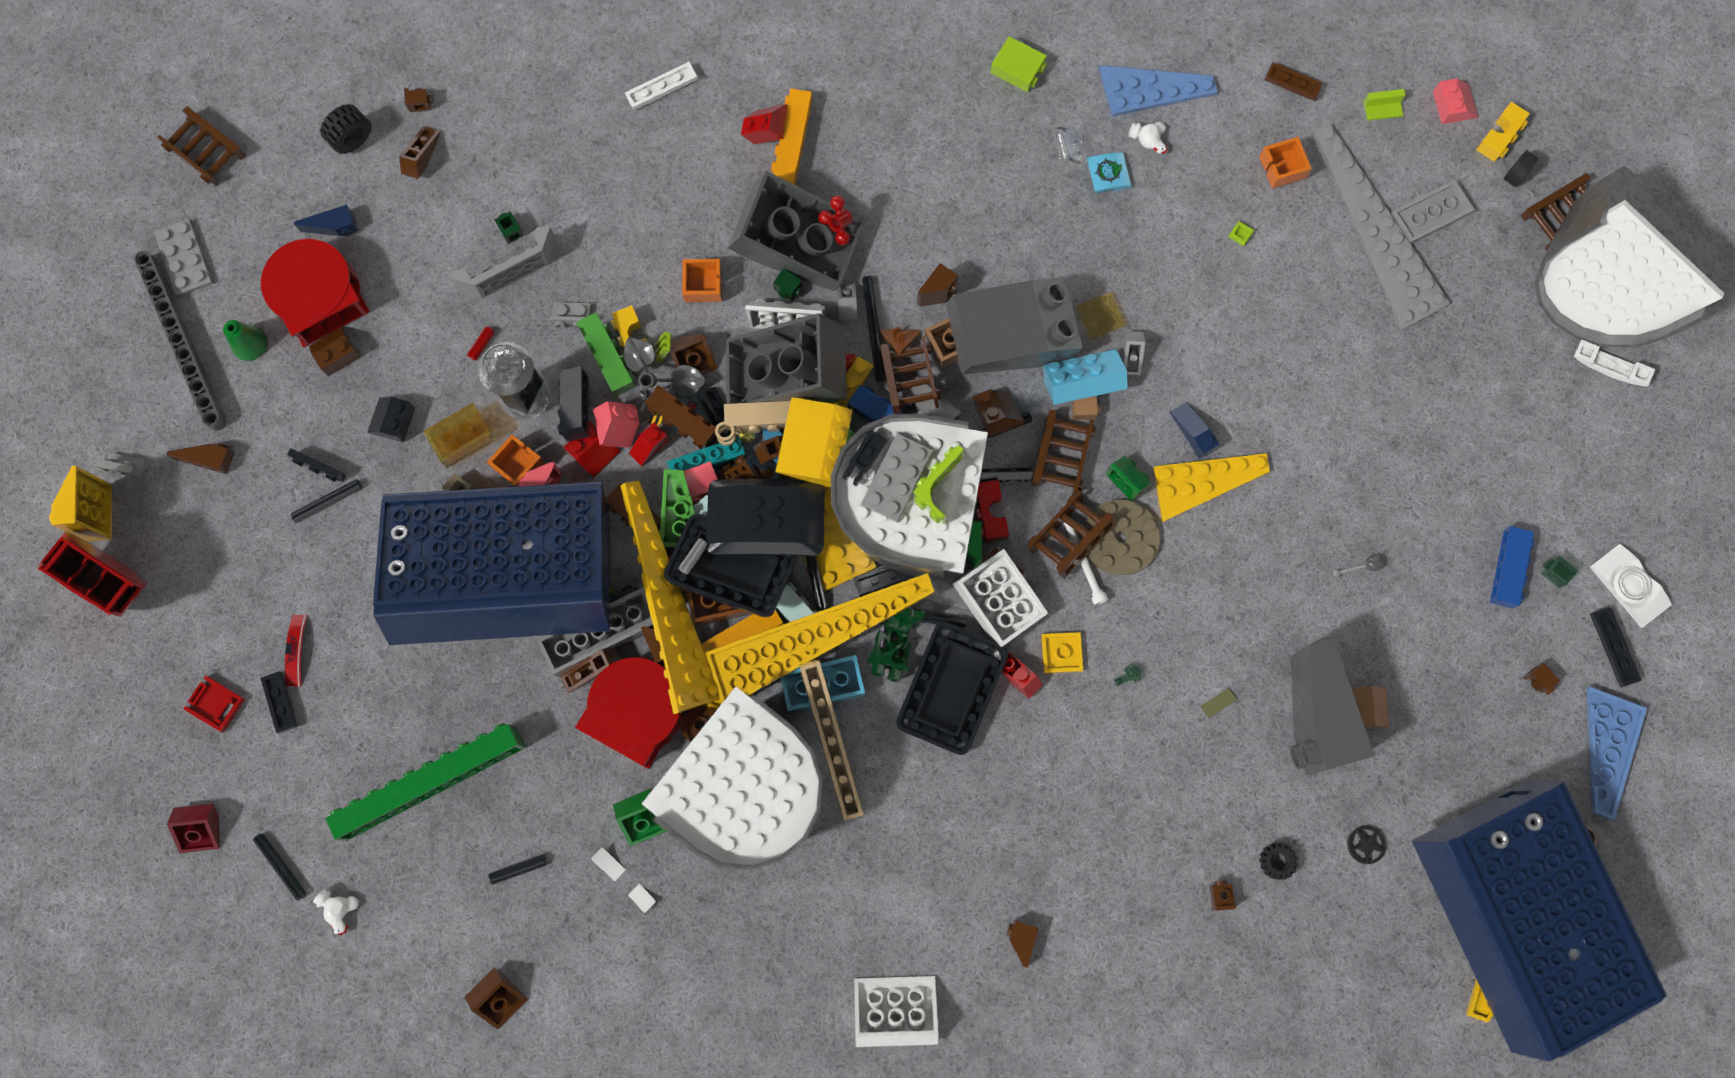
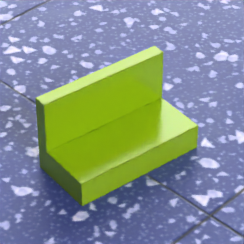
(1384, 104)

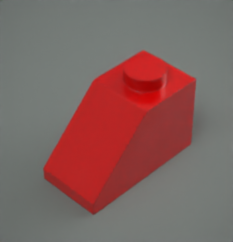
(648, 444)

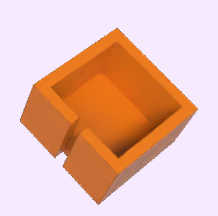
(1285, 162)
(702, 280)
(514, 460)

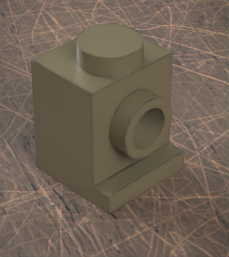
(456, 483)

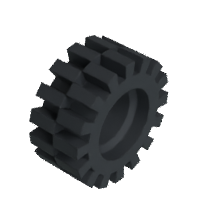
(1270, 870)

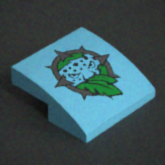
(1108, 172)

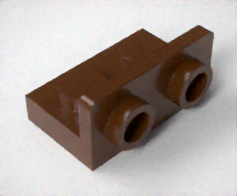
(739, 470)

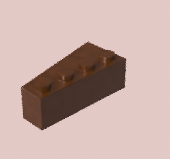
(682, 417)

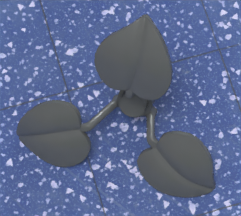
(639, 354)

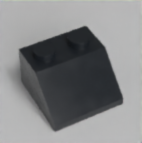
(391, 418)

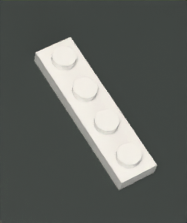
(661, 86)

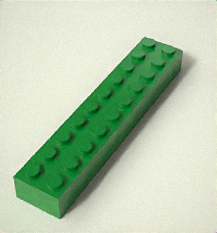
(425, 782)

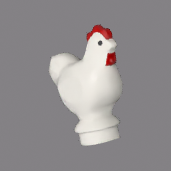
(1149, 136)
(336, 909)

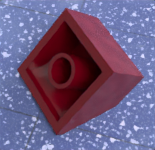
(195, 828)

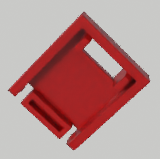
(212, 702)

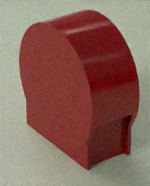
(312, 289)
(92, 574)
(631, 710)

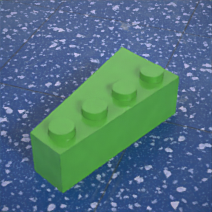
(606, 355)

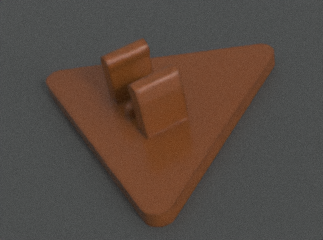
(899, 338)

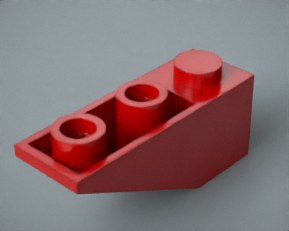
(1021, 676)

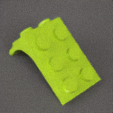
(926, 486)

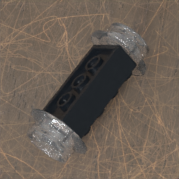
(510, 374)

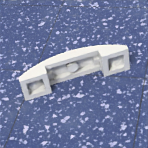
(1612, 366)

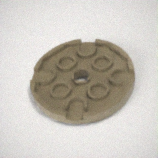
(1140, 544)

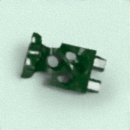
(885, 651)

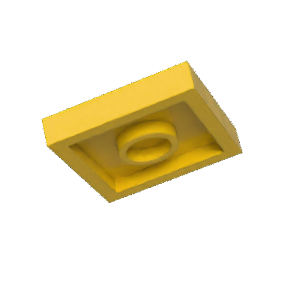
(1062, 652)

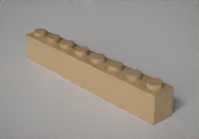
(831, 739)

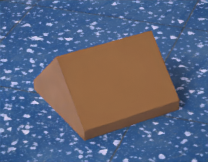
(1372, 706)

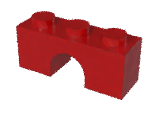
(992, 528)

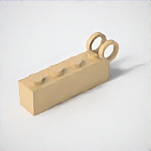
(752, 418)

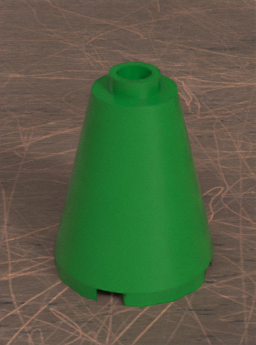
(245, 340)

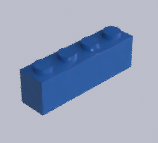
(869, 405)
(1512, 567)

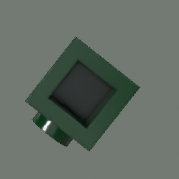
(787, 285)

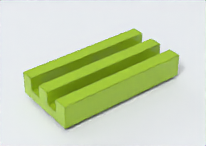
(663, 346)

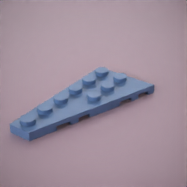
(1142, 89)
(1613, 736)

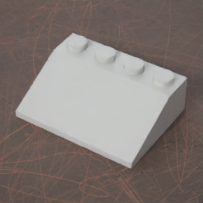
(768, 314)
(1000, 598)
(895, 1011)

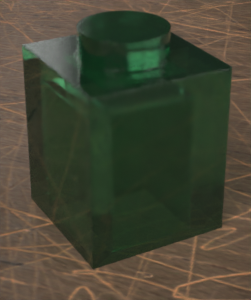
(1558, 571)

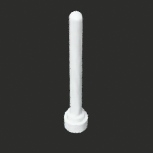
(1098, 595)

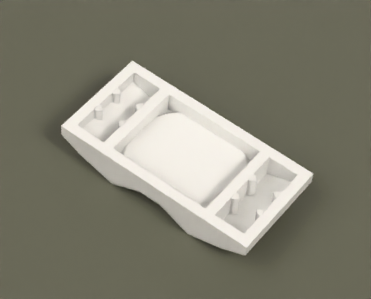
(1631, 585)

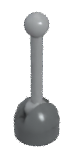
(1371, 563)

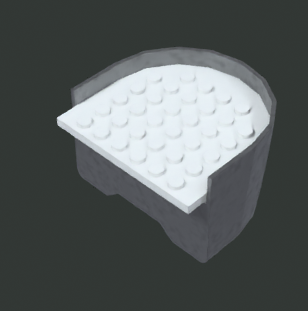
(1625, 268)
(915, 542)
(741, 788)

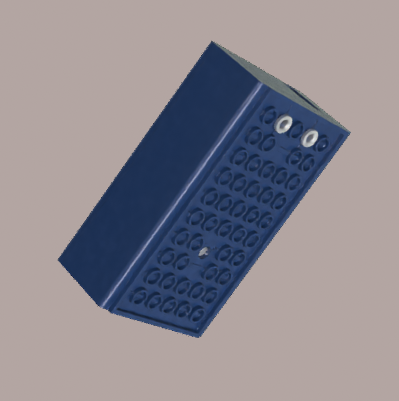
(493, 563)
(1539, 920)

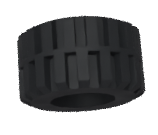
(345, 129)

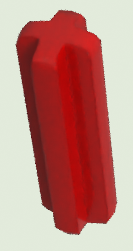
(480, 343)

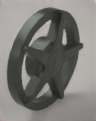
(1366, 845)

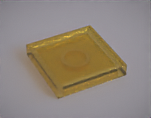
(1100, 316)

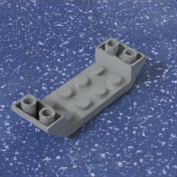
(509, 271)

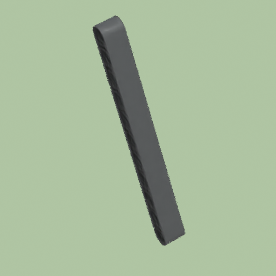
(185, 346)

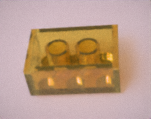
(459, 435)

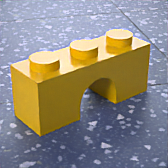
(1510, 121)
(625, 322)

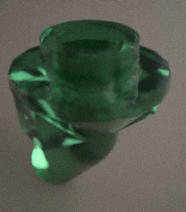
(1132, 674)

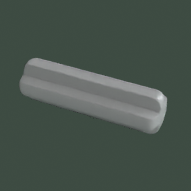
(693, 556)

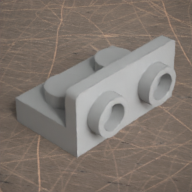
(569, 313)
(122, 465)

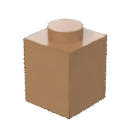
(1085, 409)

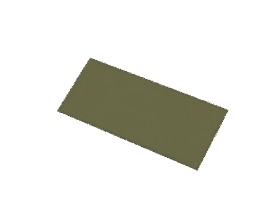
(1218, 703)

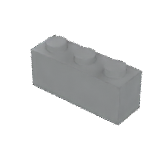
(928, 407)

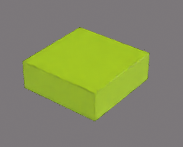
(1241, 233)

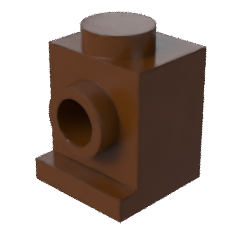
(418, 100)
(1542, 679)
(1216, 900)

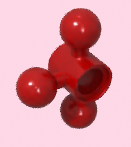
(839, 220)

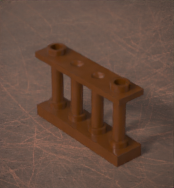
(205, 130)
(1549, 203)
(896, 386)
(1050, 440)
(1077, 551)

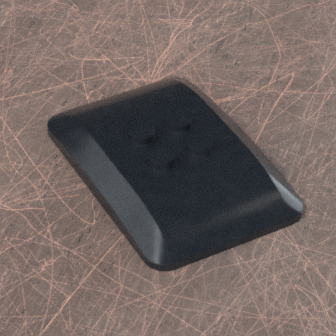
(765, 517)
(740, 582)
(952, 688)

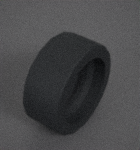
(1520, 168)

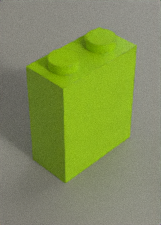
(1018, 64)

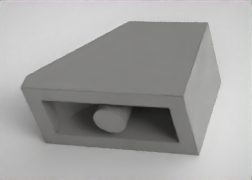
(847, 302)
(1133, 352)

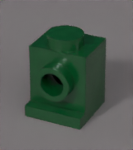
(510, 233)

